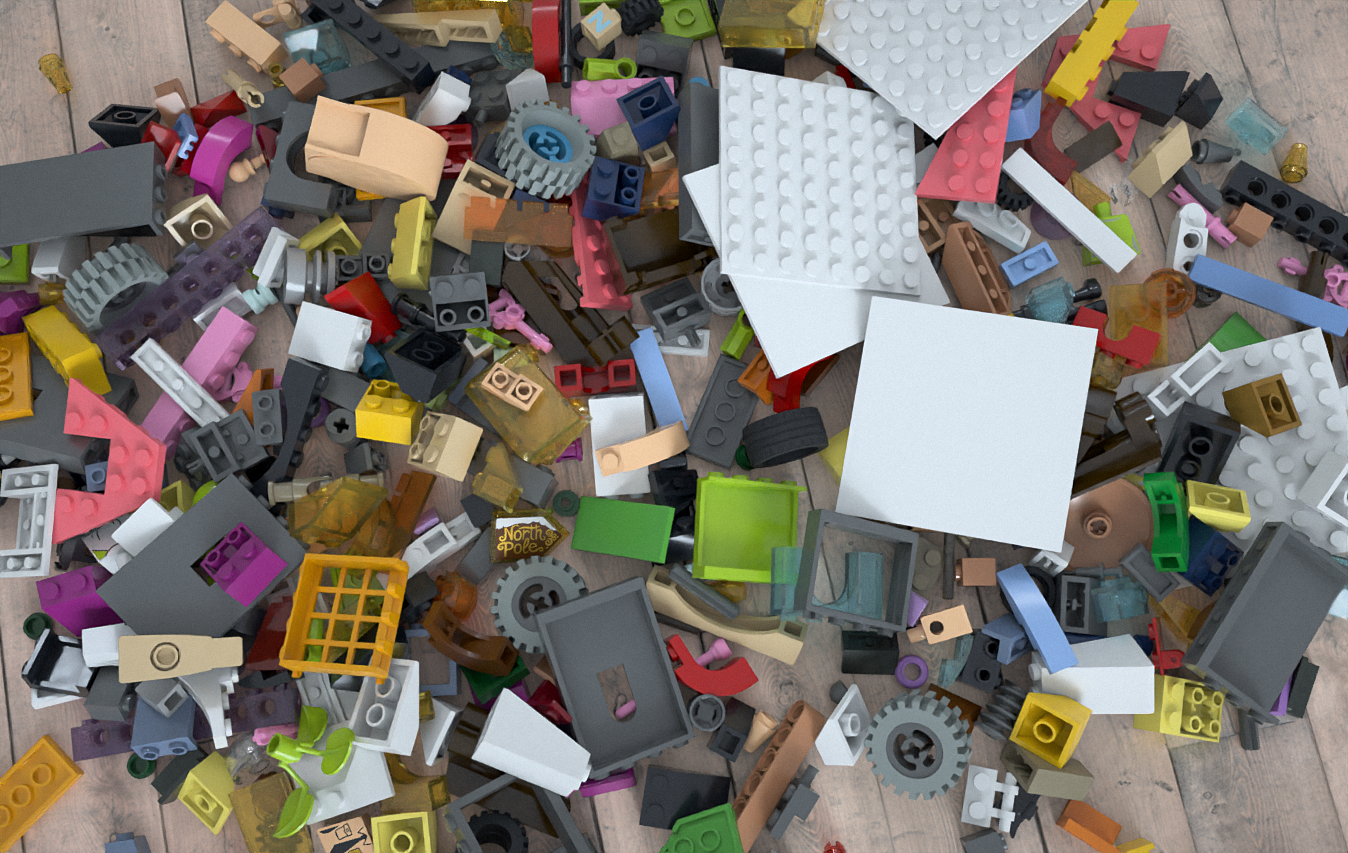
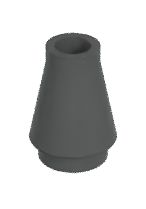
(1210, 152)

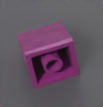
(73, 599)

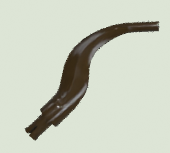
(1315, 285)

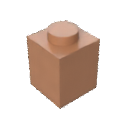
(303, 80)
(1248, 224)
(975, 572)

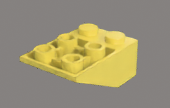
(1183, 709)

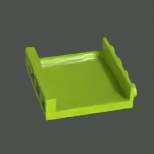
(741, 524)

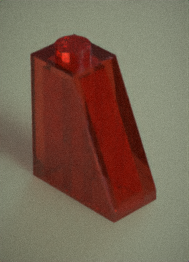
(271, 637)

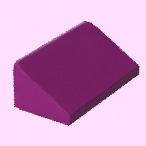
(616, 781)

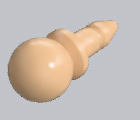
(241, 170)

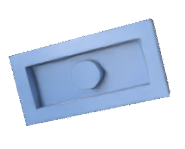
(1028, 264)

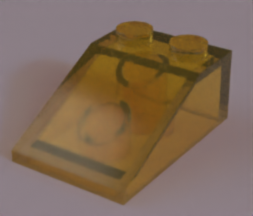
(1140, 306)
(334, 511)

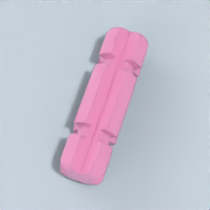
(263, 735)

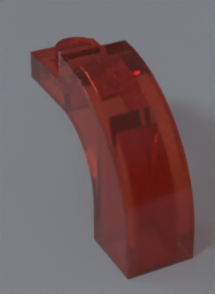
(1043, 149)

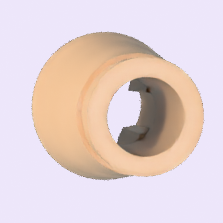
(761, 729)

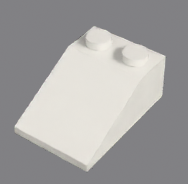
(1328, 488)
(388, 713)

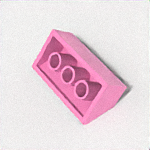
(597, 102)

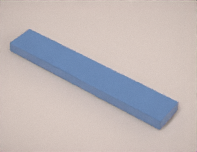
(1269, 295)

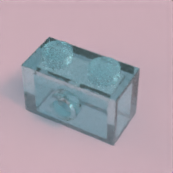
(1256, 126)

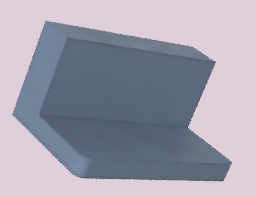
(1011, 636)

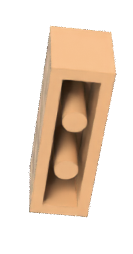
(245, 38)

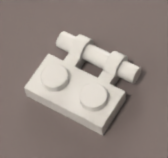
(980, 796)

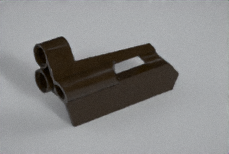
(576, 334)
(1122, 453)

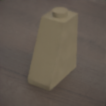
(618, 144)
(1042, 777)

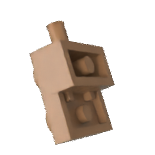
(933, 222)

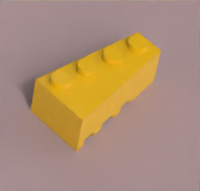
(1089, 50)
(67, 348)

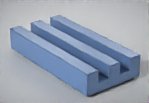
(186, 134)

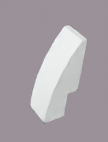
(1185, 381)

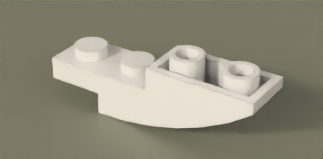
(436, 546)

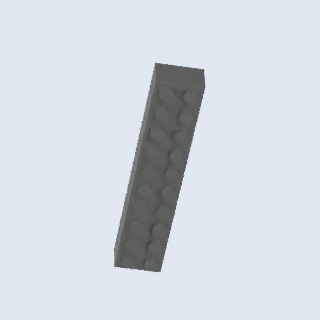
(348, 388)

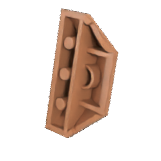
(974, 271)

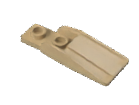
(175, 655)

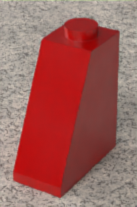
(365, 300)

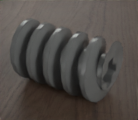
(342, 428)
(1002, 712)

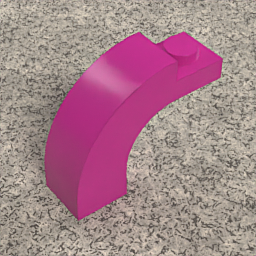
(216, 153)

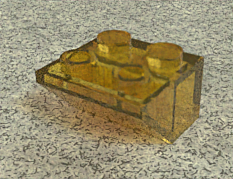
(500, 479)

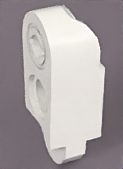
(1188, 221)

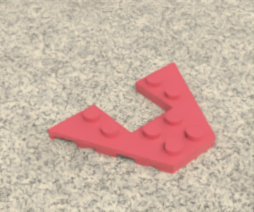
(1138, 49)
(132, 470)

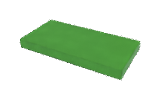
(623, 529)

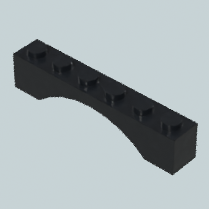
(391, 50)
(302, 388)

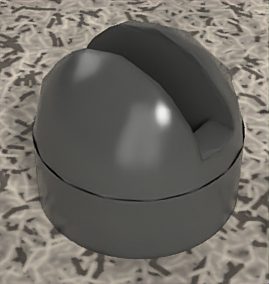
(837, 691)

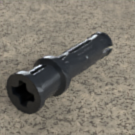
(420, 315)

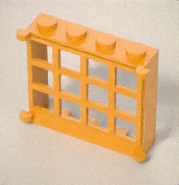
(303, 612)

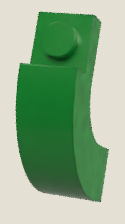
(1170, 522)

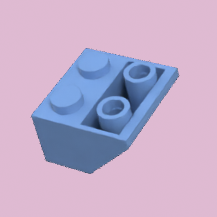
(1024, 114)

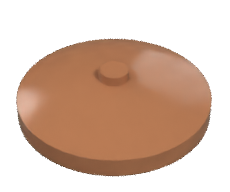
(1108, 524)

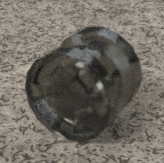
(1204, 299)

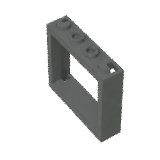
(901, 577)
(550, 801)

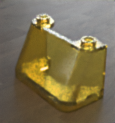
(550, 422)

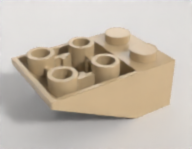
(472, 181)

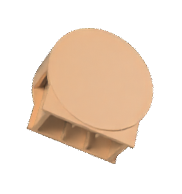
(374, 151)

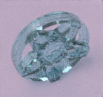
(507, 53)

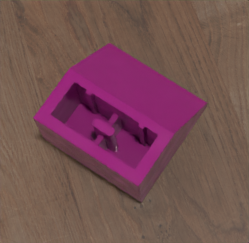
(243, 564)

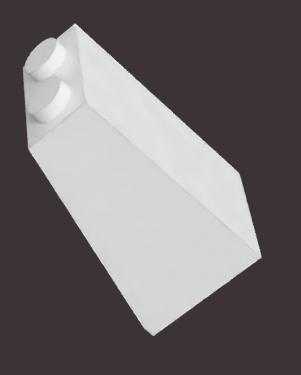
(616, 420)
(1109, 678)
(531, 747)

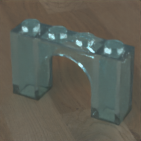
(861, 589)

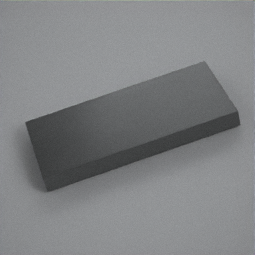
(721, 415)

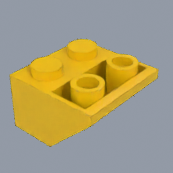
(388, 414)

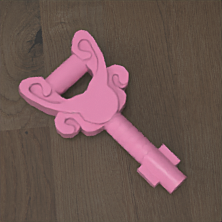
(1334, 275)
(513, 319)
(242, 377)

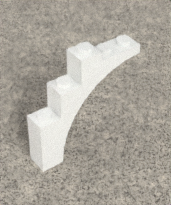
(207, 688)

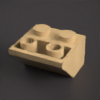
(1161, 160)
(444, 445)

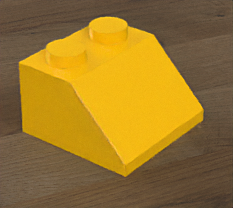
(1050, 726)

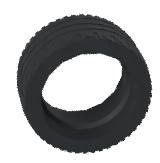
(785, 437)

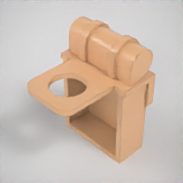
(284, 11)

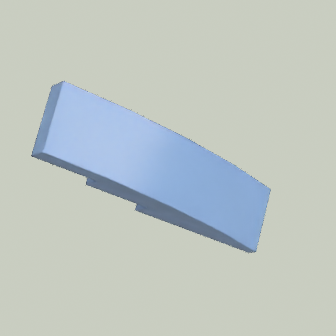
(656, 379)
(1037, 618)

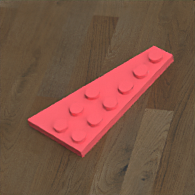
(972, 150)
(593, 259)

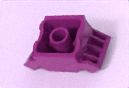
(15, 306)

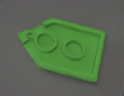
(706, 832)

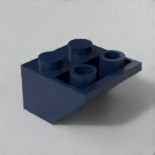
(612, 189)
(1209, 557)

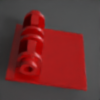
(1163, 658)

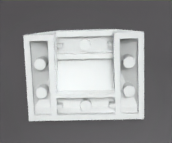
(37, 496)
(358, 783)

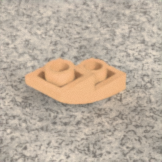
(511, 387)

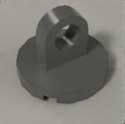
(72, 550)

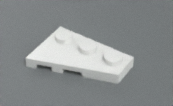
(994, 223)

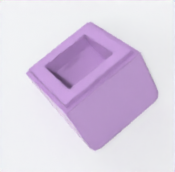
(427, 521)
(916, 607)

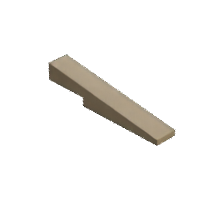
(442, 26)

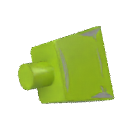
(1118, 224)

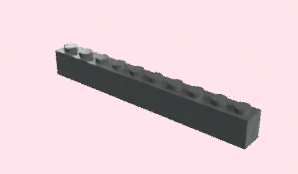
(376, 80)

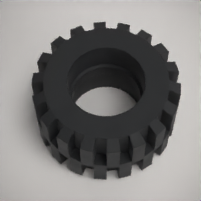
(500, 831)

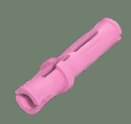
(1215, 227)

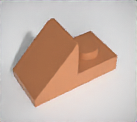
(172, 101)

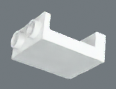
(330, 337)

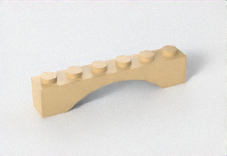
(762, 634)

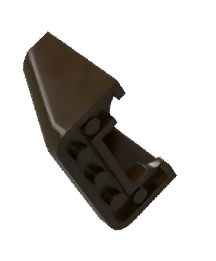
(650, 252)

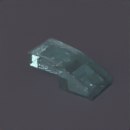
(951, 668)

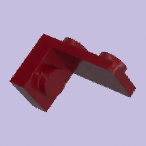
(548, 703)

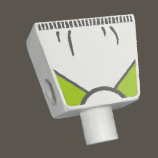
(105, 548)

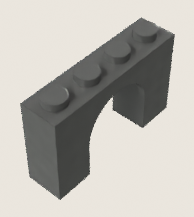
(286, 189)

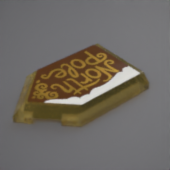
(524, 534)

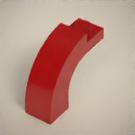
(546, 38)
(788, 388)
(724, 681)

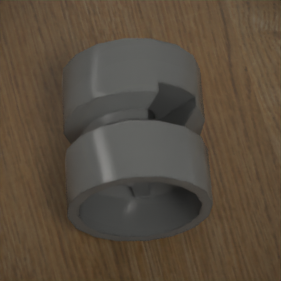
(705, 712)

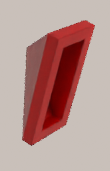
(218, 108)

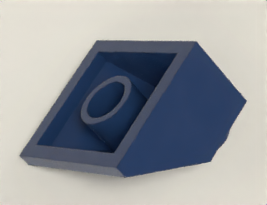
(650, 112)

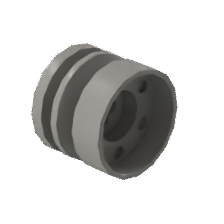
(308, 276)
(713, 291)

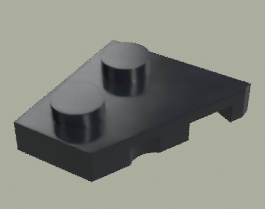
(674, 488)

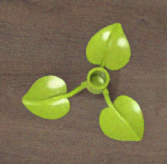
(288, 750)

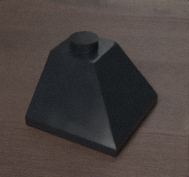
(123, 124)

